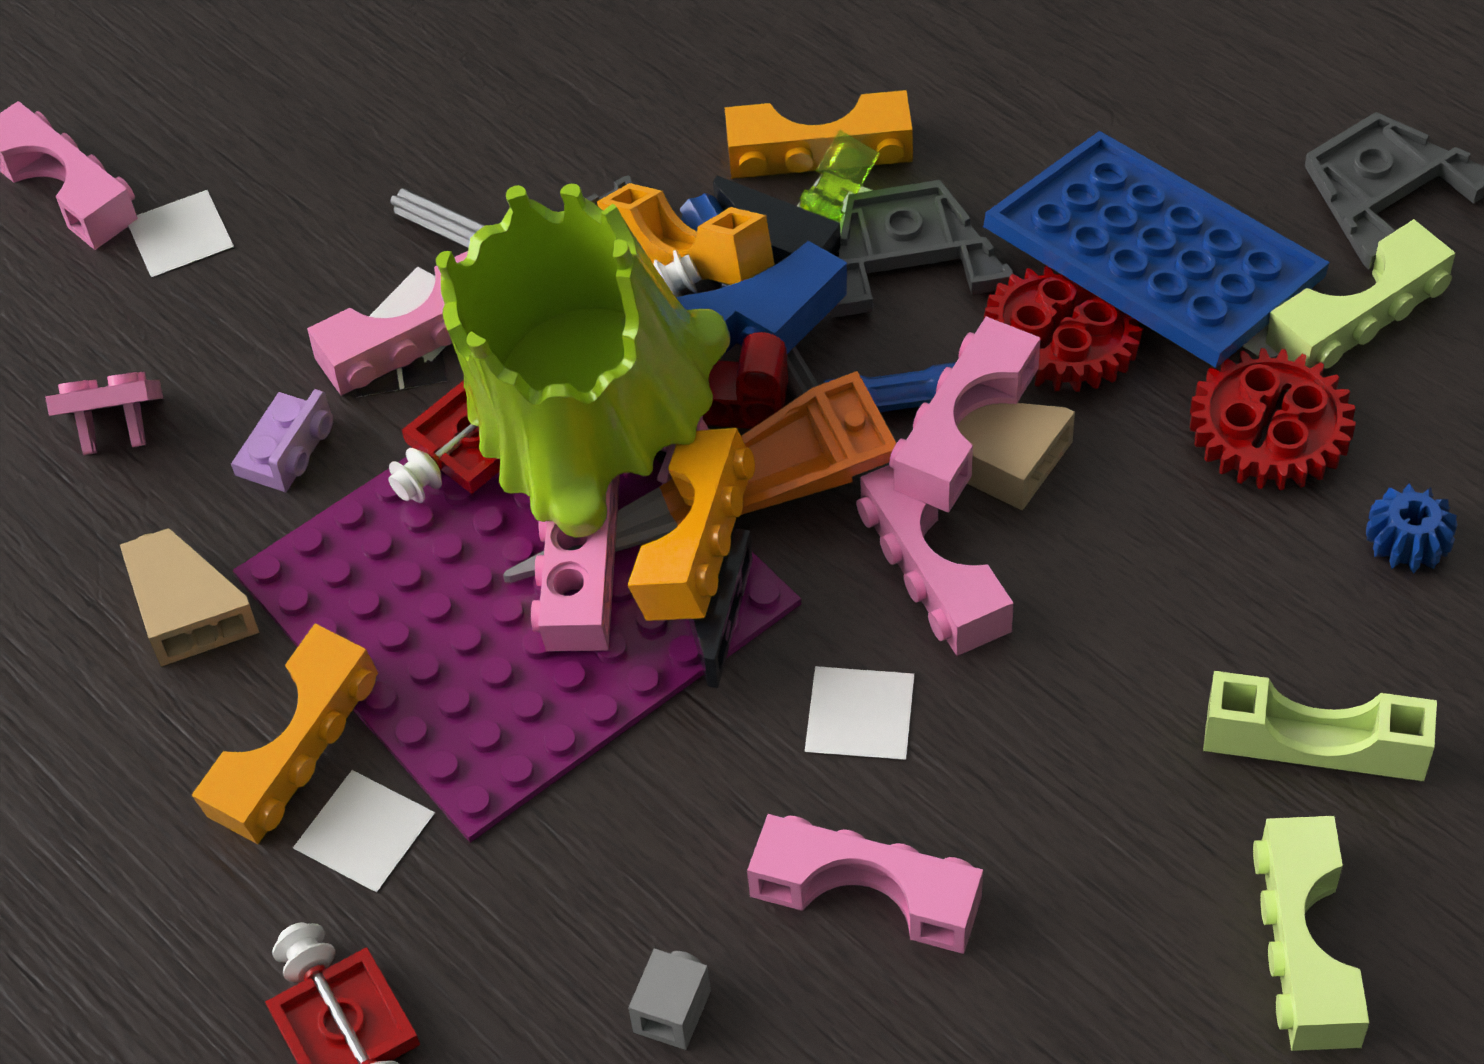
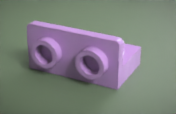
(284, 440)

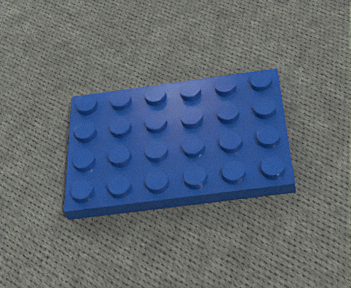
(1156, 247)

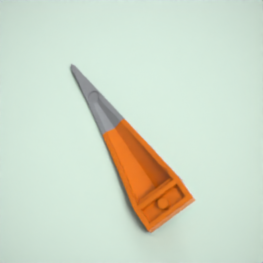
(796, 452)

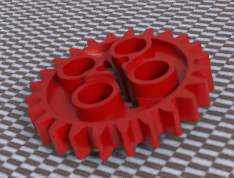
(1082, 348)
(1302, 436)

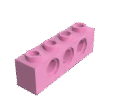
(584, 618)

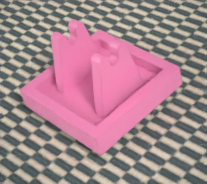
(85, 396)

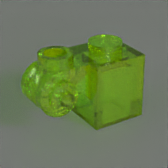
(842, 170)

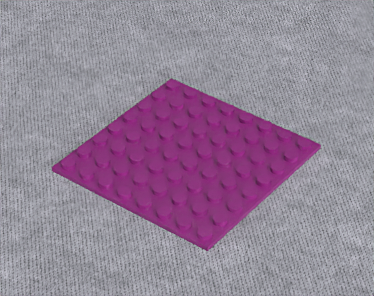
(461, 674)

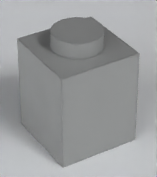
(670, 998)

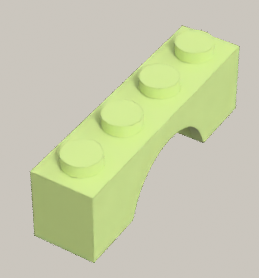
(1323, 327)
(1379, 738)
(1321, 997)

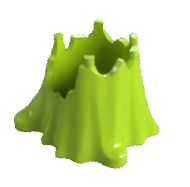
(574, 354)

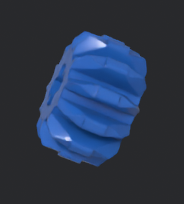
(1411, 528)

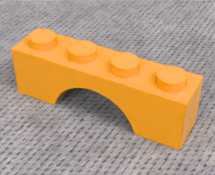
(769, 144)
(723, 248)
(681, 569)
(253, 787)

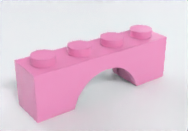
(90, 198)
(362, 348)
(990, 370)
(962, 600)
(803, 861)

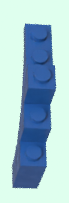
(780, 300)

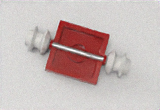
(444, 442)
(336, 1010)

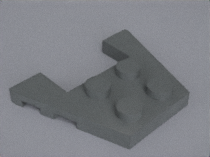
(1379, 165)
(909, 229)

